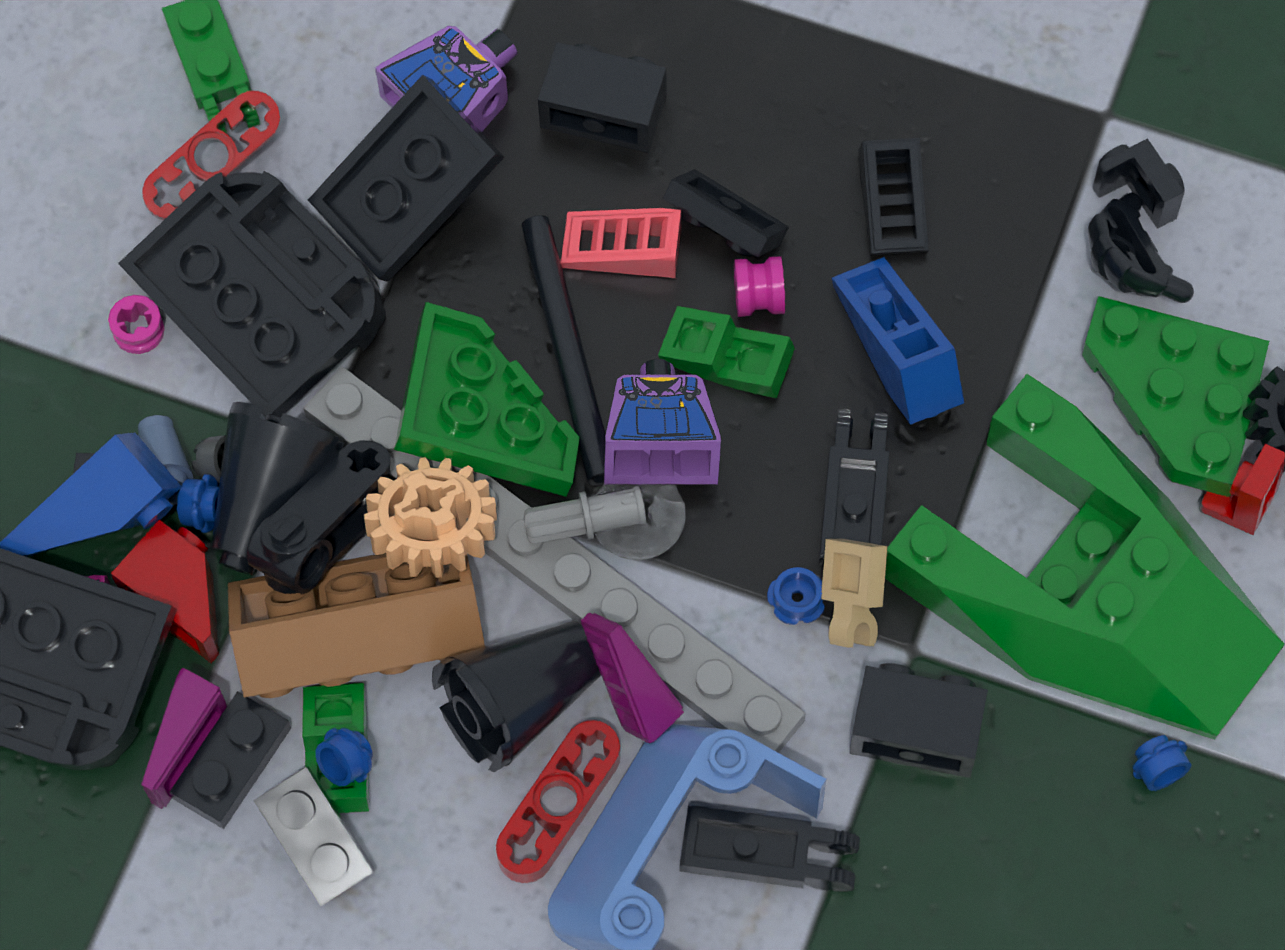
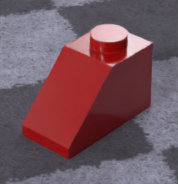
(175, 572)

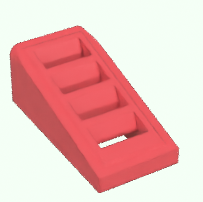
(639, 261)

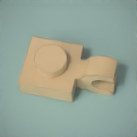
(854, 583)

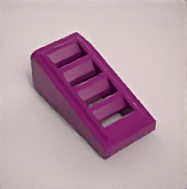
(634, 687)
(187, 721)

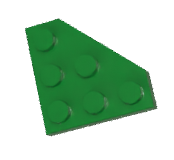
(1179, 387)
(480, 407)

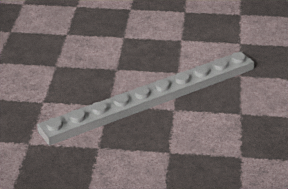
(582, 583)

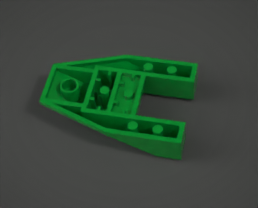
(1122, 600)

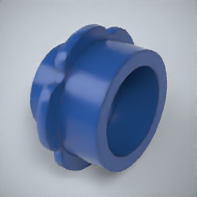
(198, 503)
(791, 582)
(344, 756)
(1161, 762)

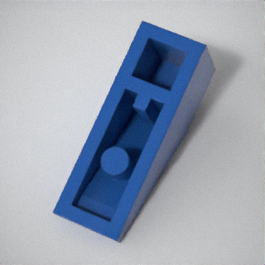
(901, 341)
(107, 494)

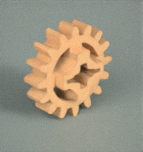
(426, 516)

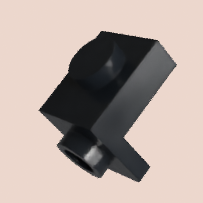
(1146, 175)

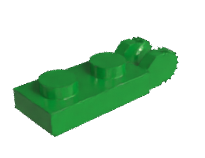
(208, 56)

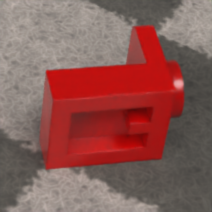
(1250, 492)

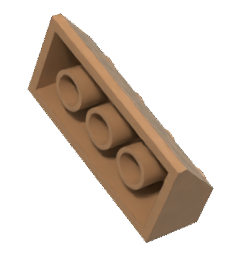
(350, 625)

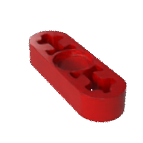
(234, 117)
(520, 829)

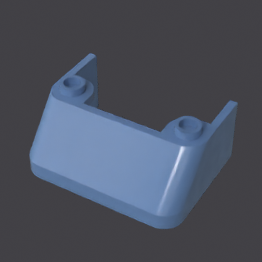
(597, 896)

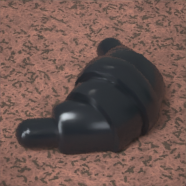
(1128, 256)

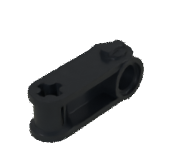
(319, 520)

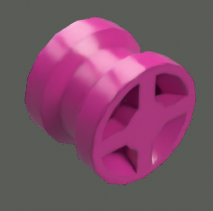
(759, 286)

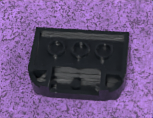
(258, 287)
(73, 663)

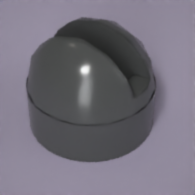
(207, 453)

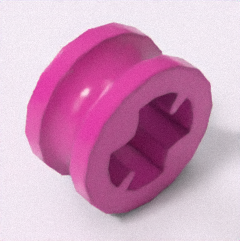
(129, 310)

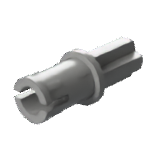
(585, 515)

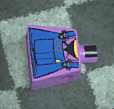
(463, 70)
(661, 429)

